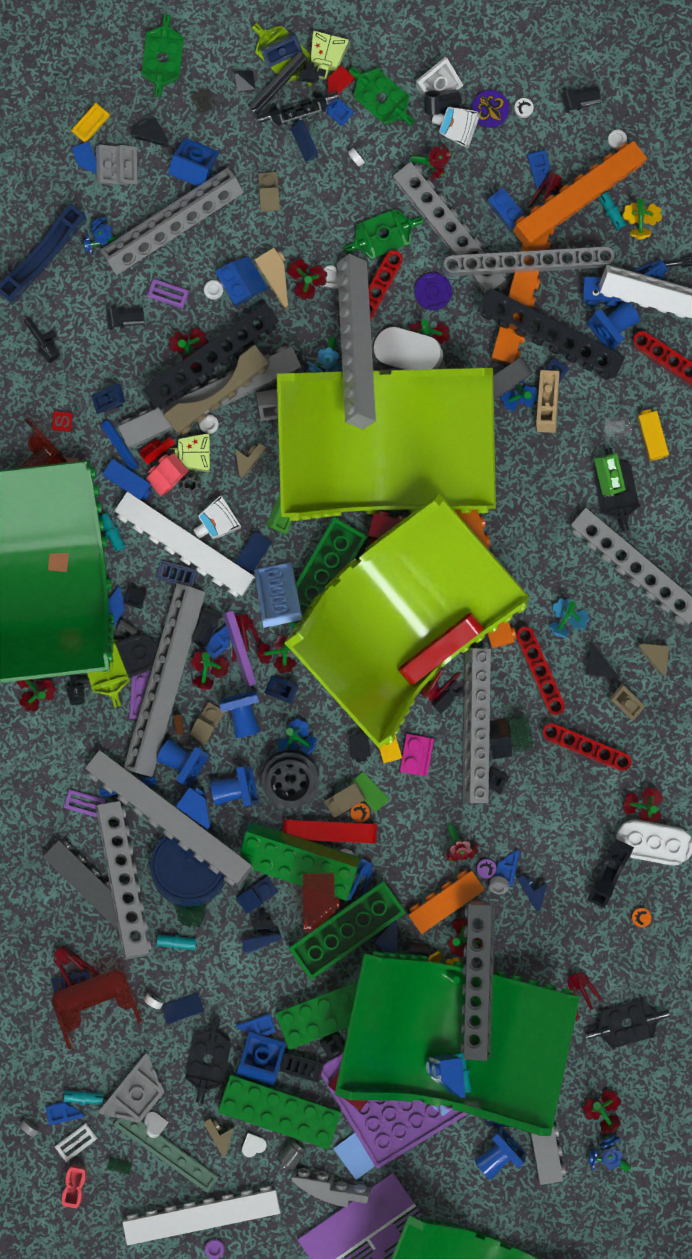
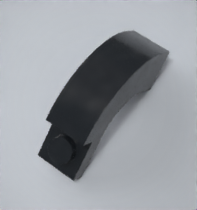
(609, 873)

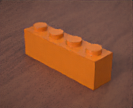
(445, 902)

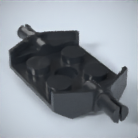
(299, 111)
(623, 505)
(643, 1027)
(205, 1076)

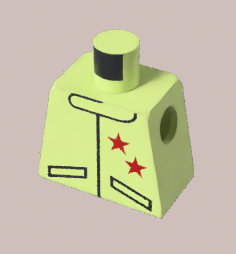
(327, 52)
(193, 452)

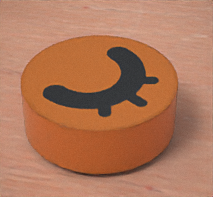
(360, 812)
(641, 917)

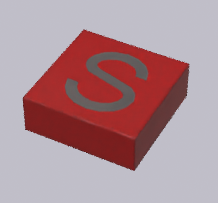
(62, 421)

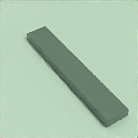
(169, 1154)

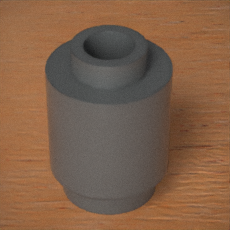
(291, 1156)

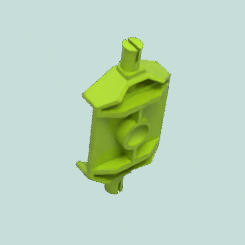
(270, 35)
(110, 681)

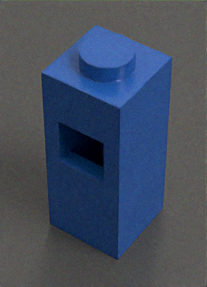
(127, 480)

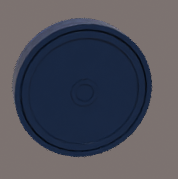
(181, 876)

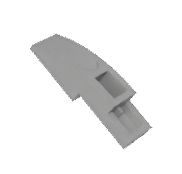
(323, 1187)

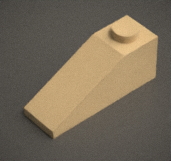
(273, 270)
(548, 401)

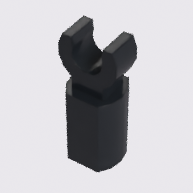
(446, 699)

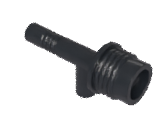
(47, 347)
(75, 692)

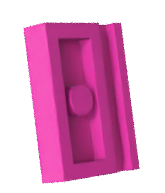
(416, 755)

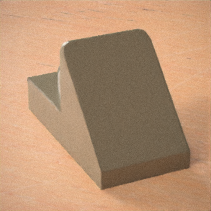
(269, 191)
(245, 464)
(626, 702)
(206, 723)
(345, 800)
(221, 1140)

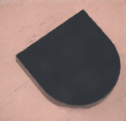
(137, 654)

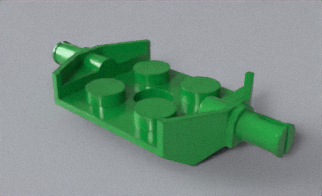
(162, 41)
(375, 82)
(372, 244)

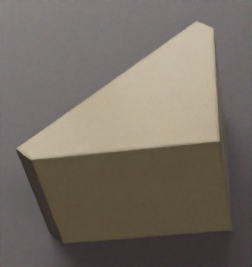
(656, 655)

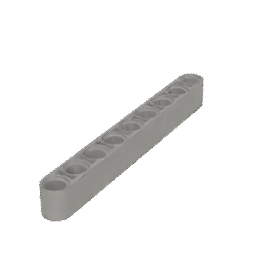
(536, 256)

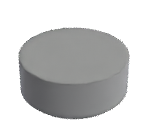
(498, 885)
(29, 1128)

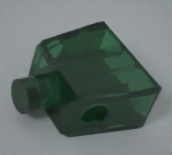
(520, 733)

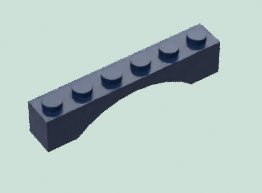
(59, 235)

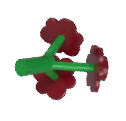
(435, 160)
(317, 276)
(440, 333)
(179, 342)
(203, 661)
(284, 663)
(43, 691)
(651, 798)
(459, 848)
(458, 943)
(595, 1108)

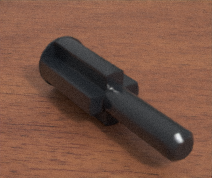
(685, 261)

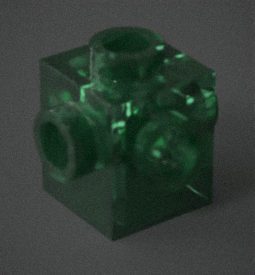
(191, 915)

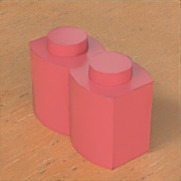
(166, 474)
(74, 1192)

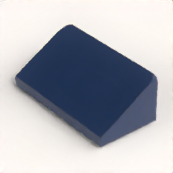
(280, 49)
(304, 141)
(253, 552)
(182, 1008)

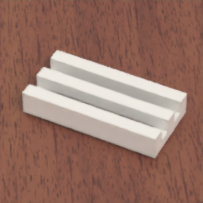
(89, 1132)

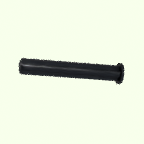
(278, 82)

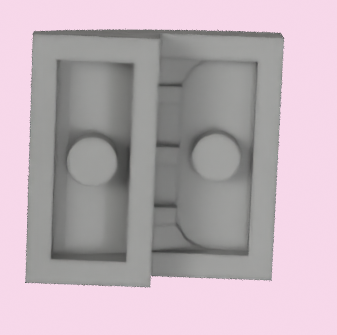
(116, 165)

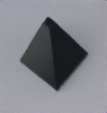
(244, 81)

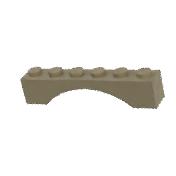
(184, 415)

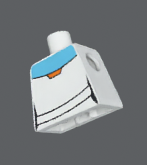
(457, 125)
(217, 520)

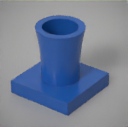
(609, 327)
(242, 713)
(179, 759)
(236, 788)
(500, 1154)

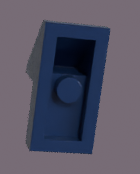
(109, 399)
(257, 895)
(535, 896)

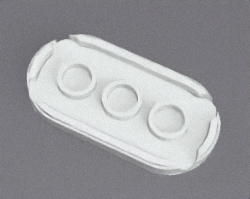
(407, 350)
(656, 841)

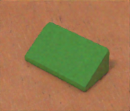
(609, 474)
(275, 520)
(374, 796)

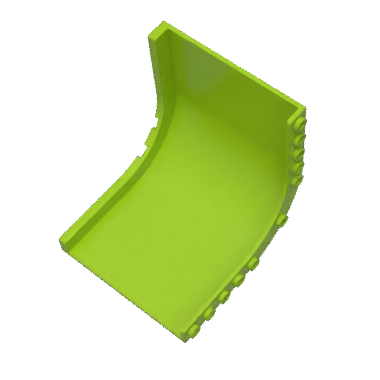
(426, 440)
(395, 604)

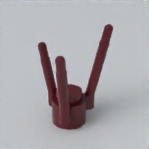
(551, 184)
(244, 623)
(430, 689)
(65, 956)
(579, 982)

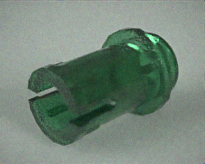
(119, 1166)

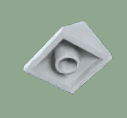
(439, 78)

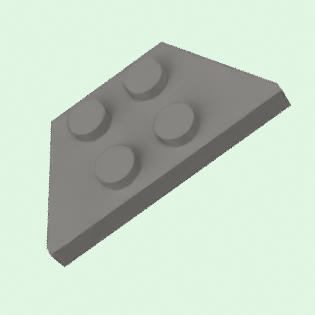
(135, 1094)

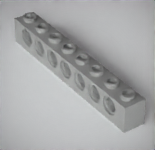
(414, 173)
(172, 221)
(588, 519)
(476, 726)
(130, 948)

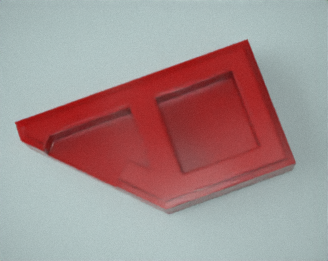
(339, 80)
(155, 449)

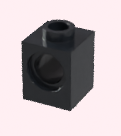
(359, 747)

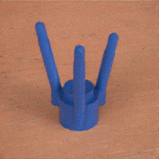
(655, 270)
(364, 869)

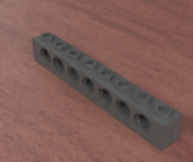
(482, 1049)

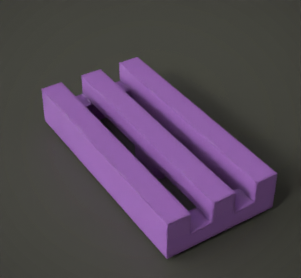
(183, 299)
(69, 799)

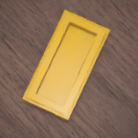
(90, 122)

